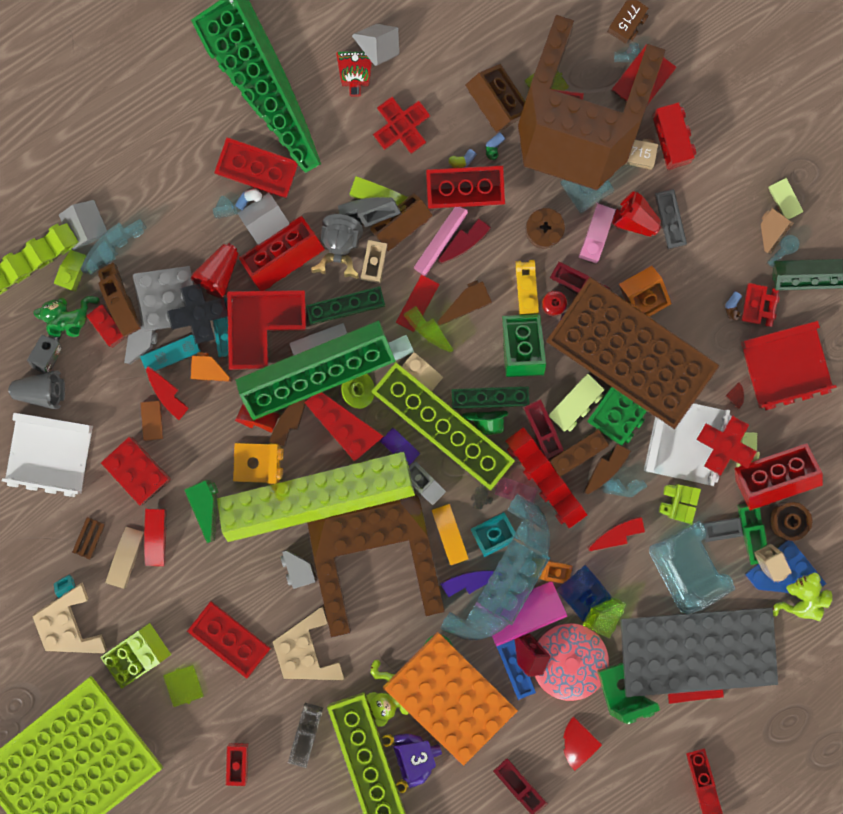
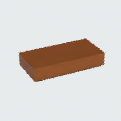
(151, 420)

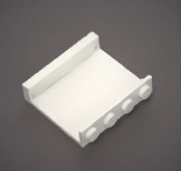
(678, 452)
(48, 454)

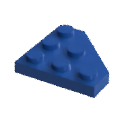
(797, 563)

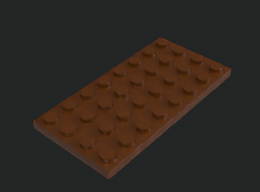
(632, 353)

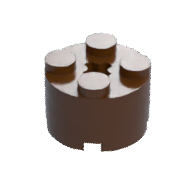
(552, 220)
(798, 529)

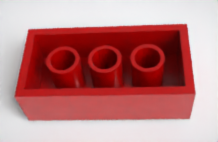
(778, 476)

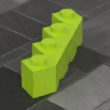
(36, 255)

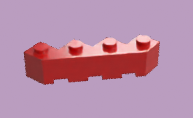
(546, 478)

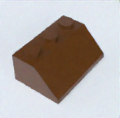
(496, 97)

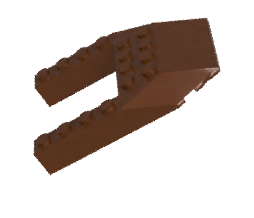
(576, 136)
(365, 530)

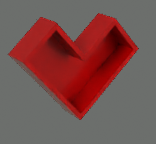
(252, 316)

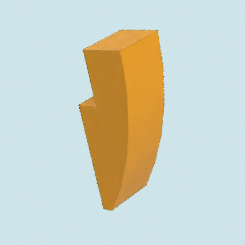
(450, 534)

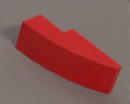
(165, 392)
(617, 534)
(155, 537)

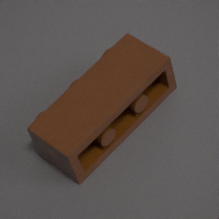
(395, 229)
(578, 453)

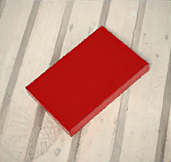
(625, 83)

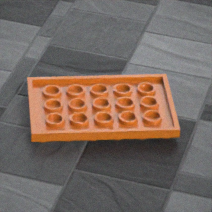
(450, 698)

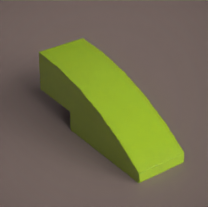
(365, 189)

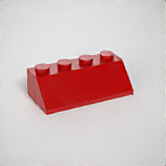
(465, 187)
(281, 253)

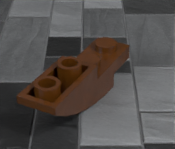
(117, 300)

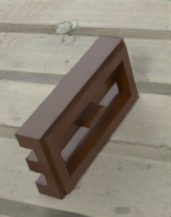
(76, 548)

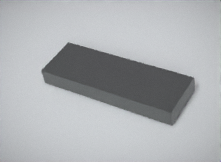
(670, 219)

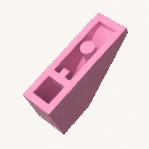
(597, 233)

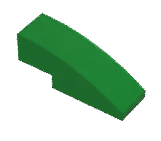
(753, 531)

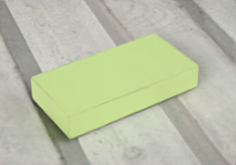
(785, 199)

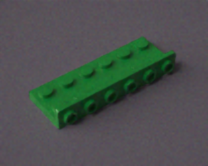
(617, 416)

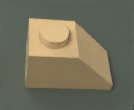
(374, 261)
(422, 371)

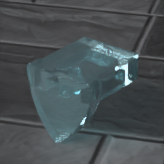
(224, 208)

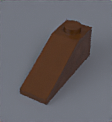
(470, 300)

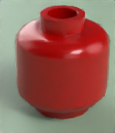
(555, 310)

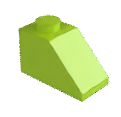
(70, 271)

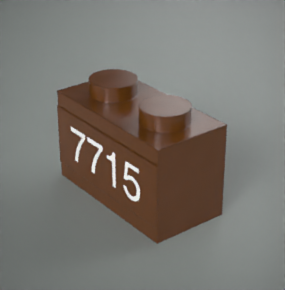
(627, 20)

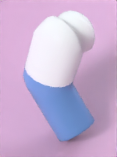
(246, 196)

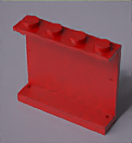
(787, 366)

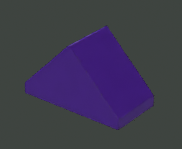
(397, 443)

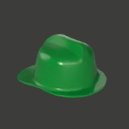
(488, 422)

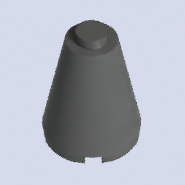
(40, 389)

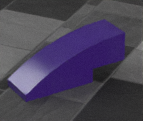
(469, 580)

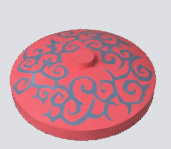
(574, 661)

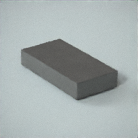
(723, 529)

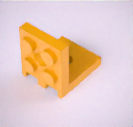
(269, 463)

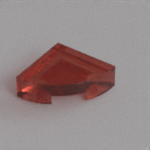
(736, 395)

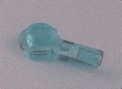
(789, 245)

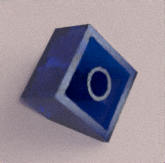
(583, 592)

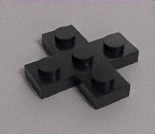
(197, 314)

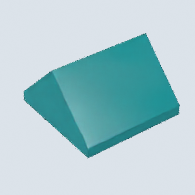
(493, 534)

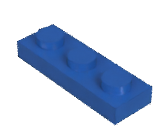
(520, 681)

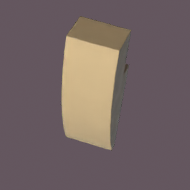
(125, 557)

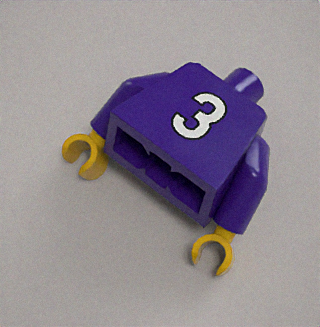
(414, 758)

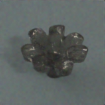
(481, 497)

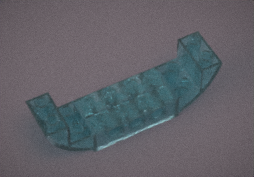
(512, 578)

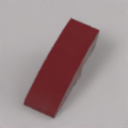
(464, 242)
(570, 277)
(543, 429)
(520, 787)

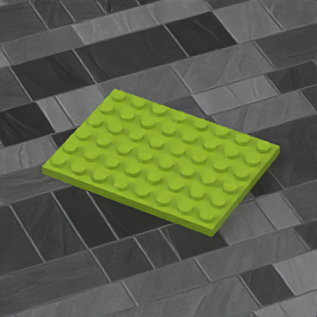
(74, 758)

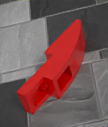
(703, 782)

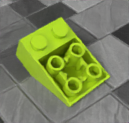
(135, 656)

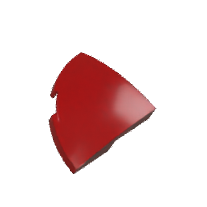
(578, 744)

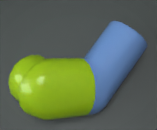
(462, 162)

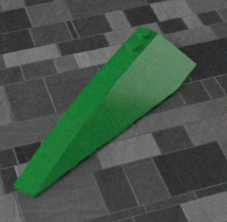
(246, 55)

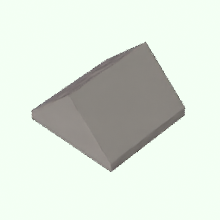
(378, 42)
(263, 218)
(84, 222)

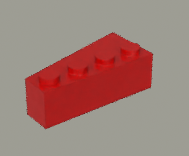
(345, 427)

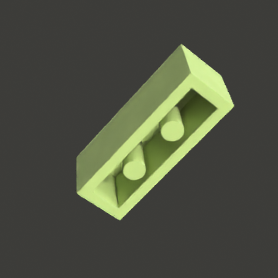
(576, 403)

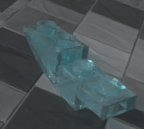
(104, 248)

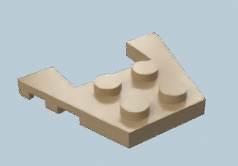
(59, 628)
(298, 655)

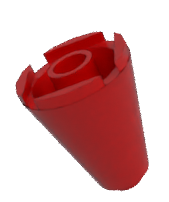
(217, 270)

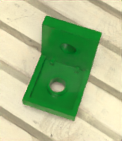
(622, 707)

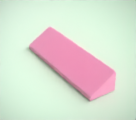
(440, 240)

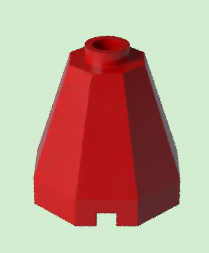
(636, 216)

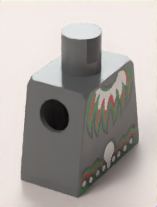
(43, 359)

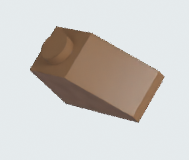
(774, 229)

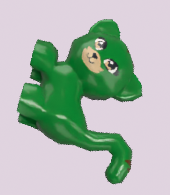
(58, 319)

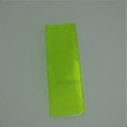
(428, 330)

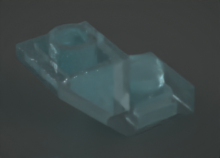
(616, 487)

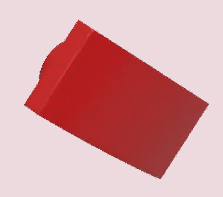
(266, 422)

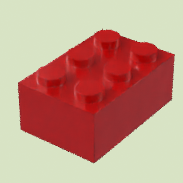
(674, 135)
(135, 471)

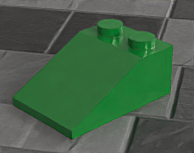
(523, 345)
(204, 505)

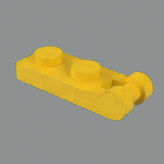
(526, 287)

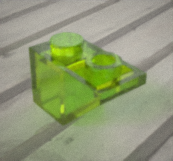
(605, 616)

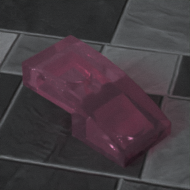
(509, 489)

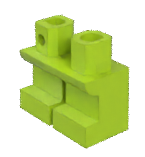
(680, 494)

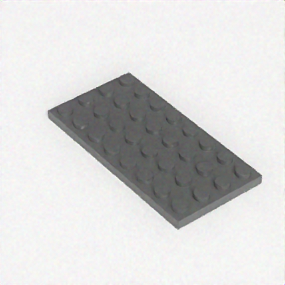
(699, 652)

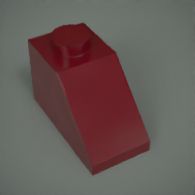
(531, 655)

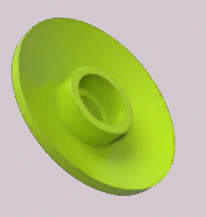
(363, 394)

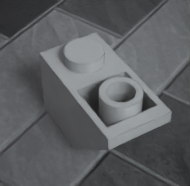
(299, 570)

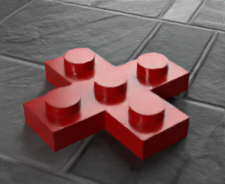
(401, 125)
(726, 445)

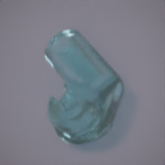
(629, 55)

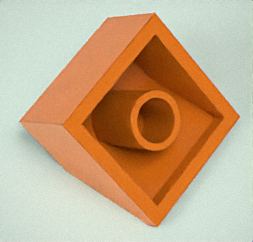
(646, 291)

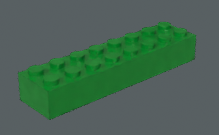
(315, 370)

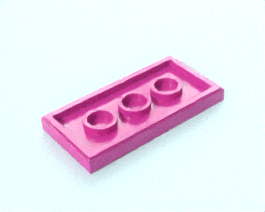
(539, 610)

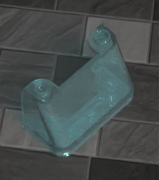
(689, 569)

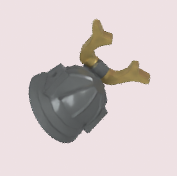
(339, 236)

